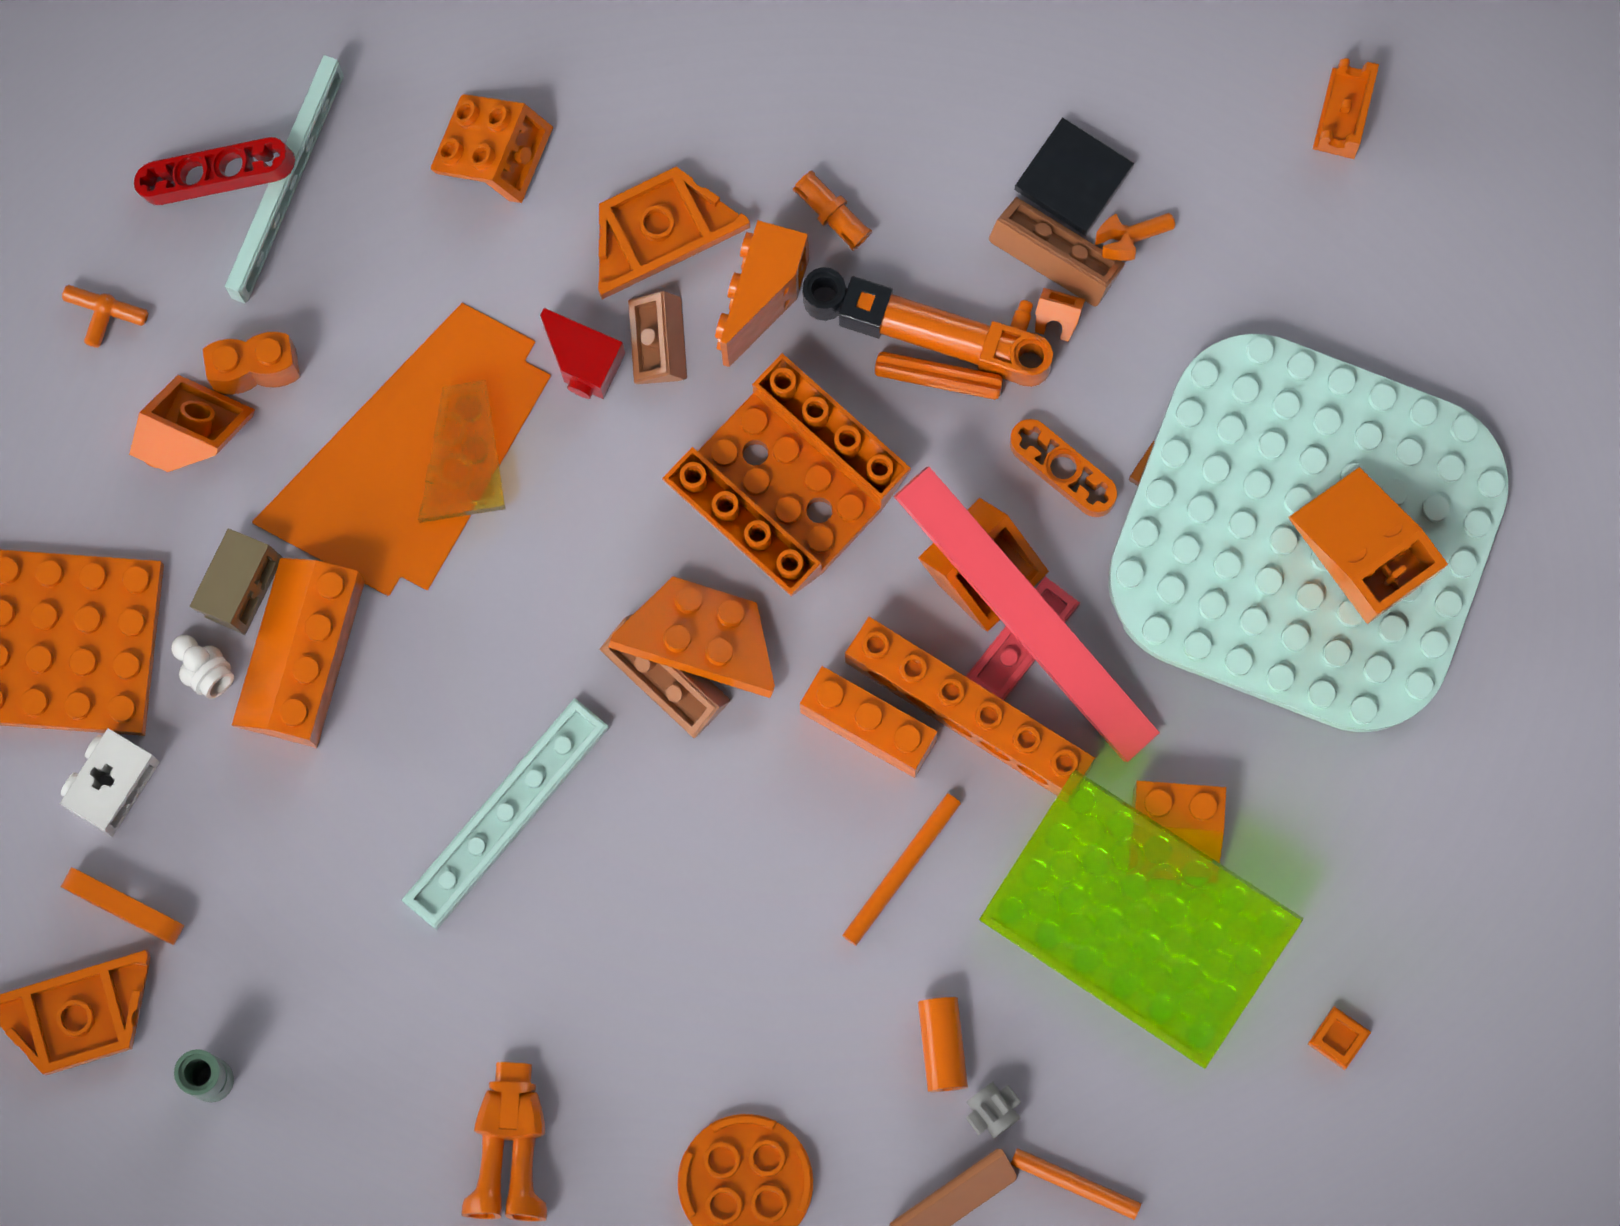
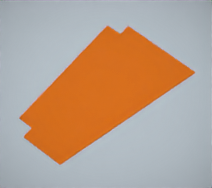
(366, 485)

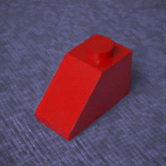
(582, 354)

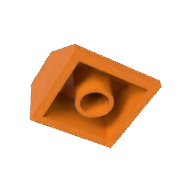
(1010, 541)
(1186, 810)

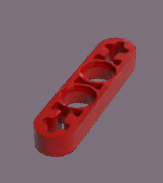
(214, 165)

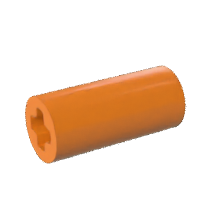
(942, 1044)

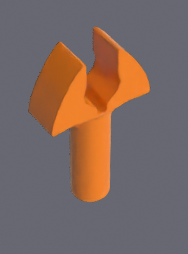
(1128, 235)

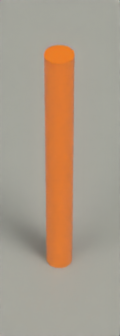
(901, 869)

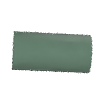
(188, 1069)

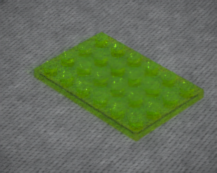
(1140, 919)

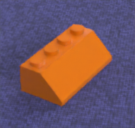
(299, 650)

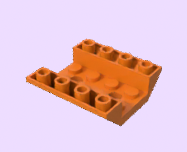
(812, 457)

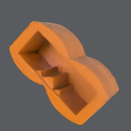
(261, 360)

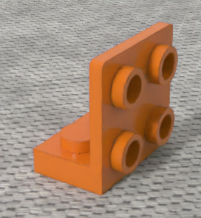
(493, 144)

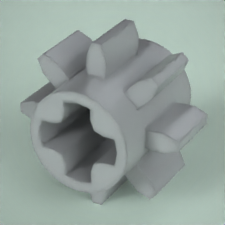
(993, 1110)

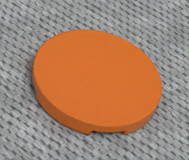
(745, 1174)

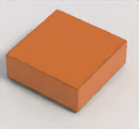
(1339, 1038)

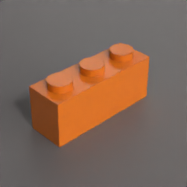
(868, 721)

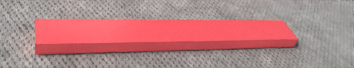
(1026, 614)

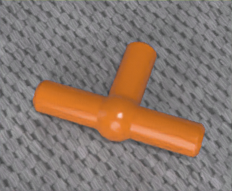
(104, 306)

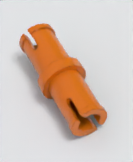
(832, 210)

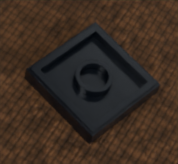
(1074, 176)

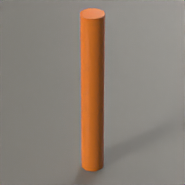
(1075, 1184)

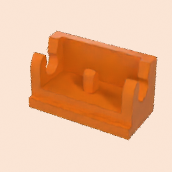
(1345, 109)

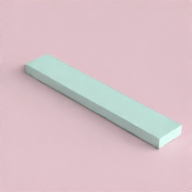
(279, 193)
(505, 814)

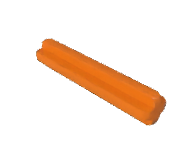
(938, 375)

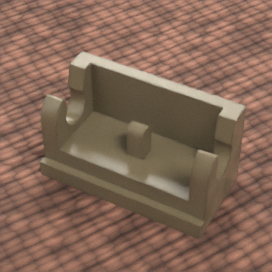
(236, 581)

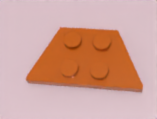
(659, 227)
(700, 634)
(77, 1013)

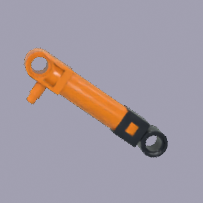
(876, 311)

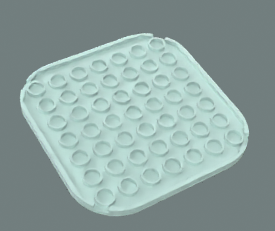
(1229, 585)

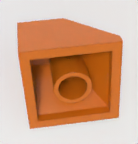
(186, 425)

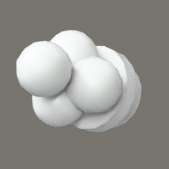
(202, 667)

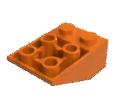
(765, 289)
(1368, 544)

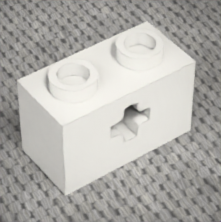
(101, 804)

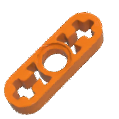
(1032, 455)
(122, 906)

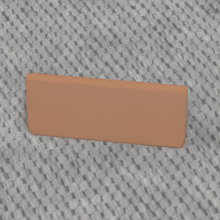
(1055, 251)
(682, 695)
(962, 1193)

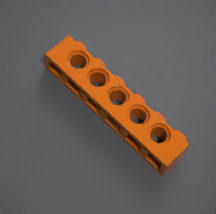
(965, 707)

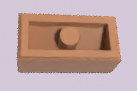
(657, 338)

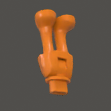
(513, 1114)

